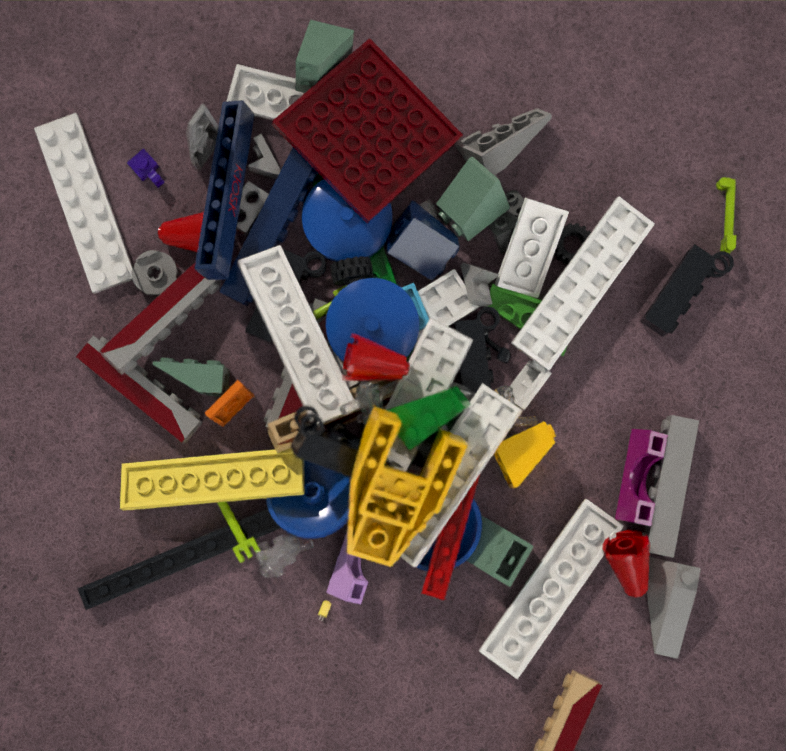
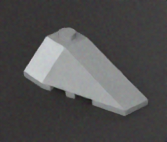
(201, 137)
(499, 147)
(670, 602)

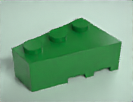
(428, 414)

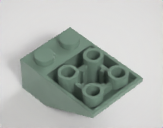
(207, 379)
(500, 552)

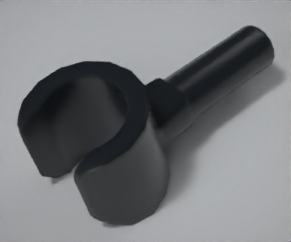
(503, 355)

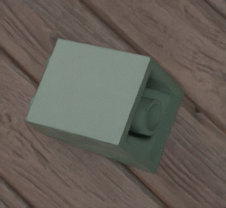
(321, 52)
(472, 200)

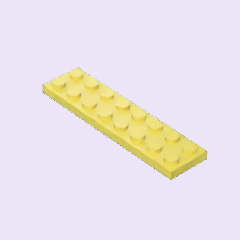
(211, 479)

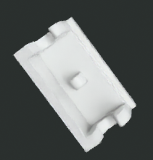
(528, 383)

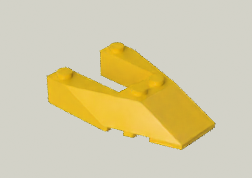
(392, 504)

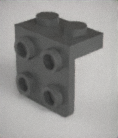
(505, 224)

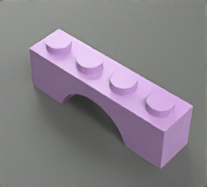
(347, 578)

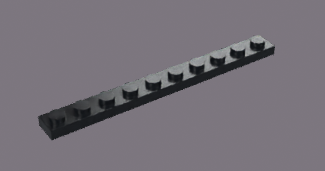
(174, 560)

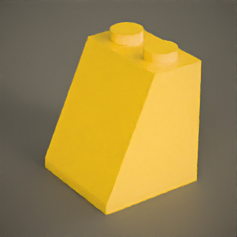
(523, 452)

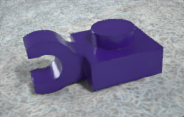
(145, 167)

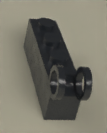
(299, 266)
(682, 286)
(474, 367)
(323, 447)

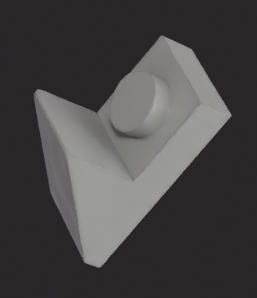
(267, 165)
(476, 284)

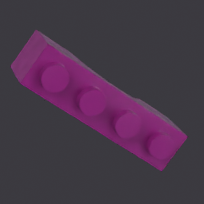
(643, 451)

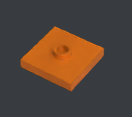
(229, 403)

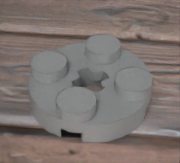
(144, 266)

